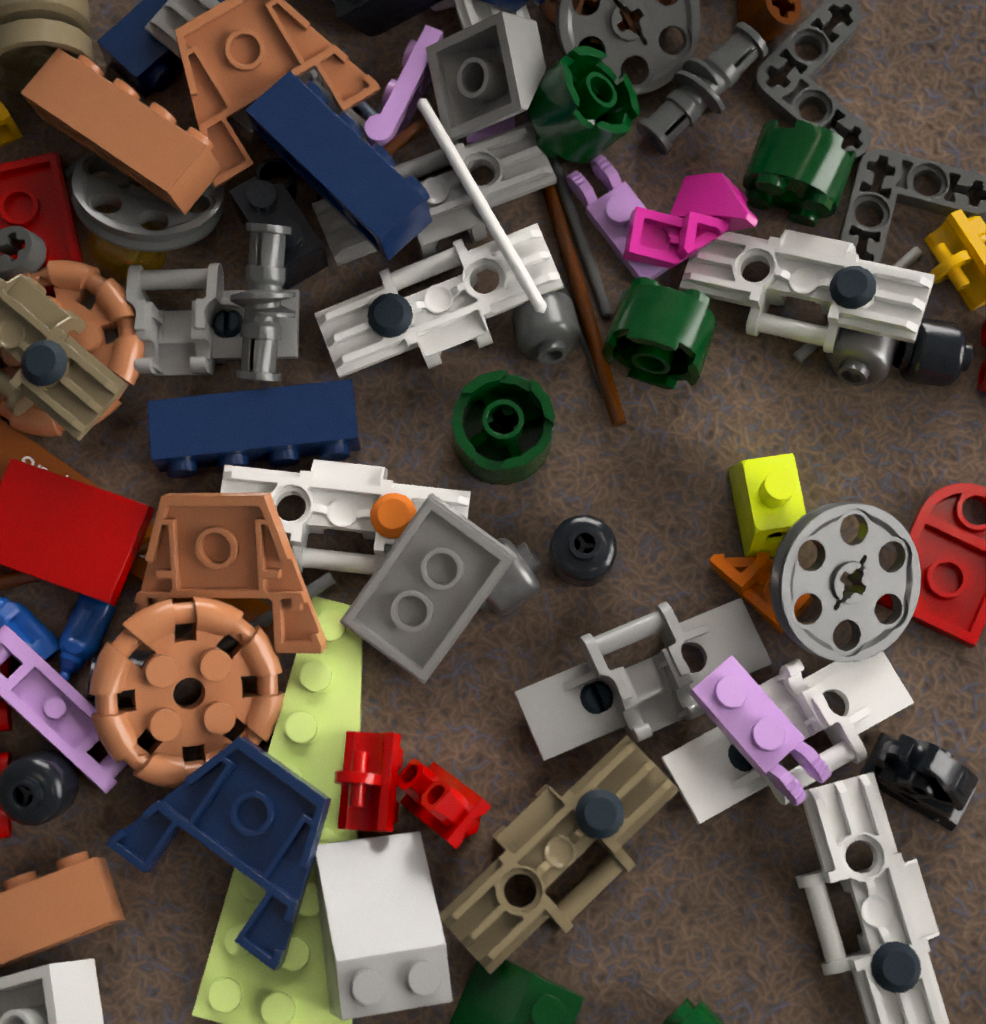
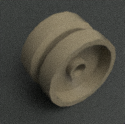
(35, 31)

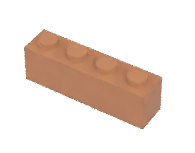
(123, 130)
(56, 907)

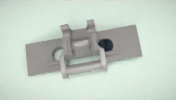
(643, 697)

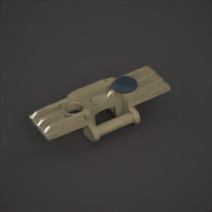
(54, 367)
(546, 839)

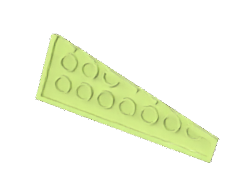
(309, 740)

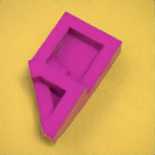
(715, 197)
(668, 239)

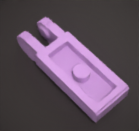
(611, 211)
(757, 727)

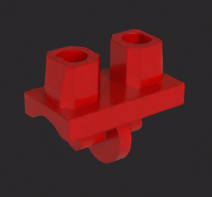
(369, 781)
(441, 801)

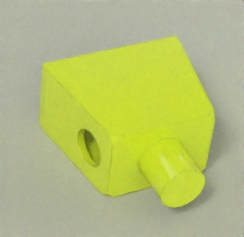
(766, 500)

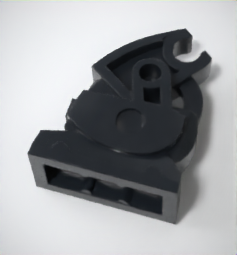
(922, 777)

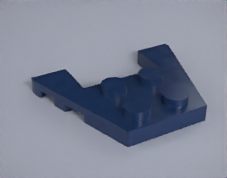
(253, 818)

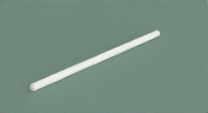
(482, 206)

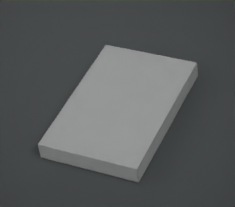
(428, 588)

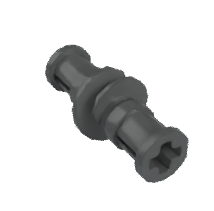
(700, 87)
(262, 302)

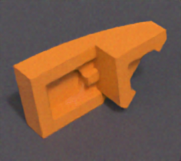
(752, 582)

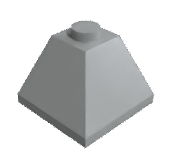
(486, 72)

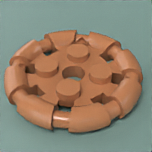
(72, 286)
(171, 662)

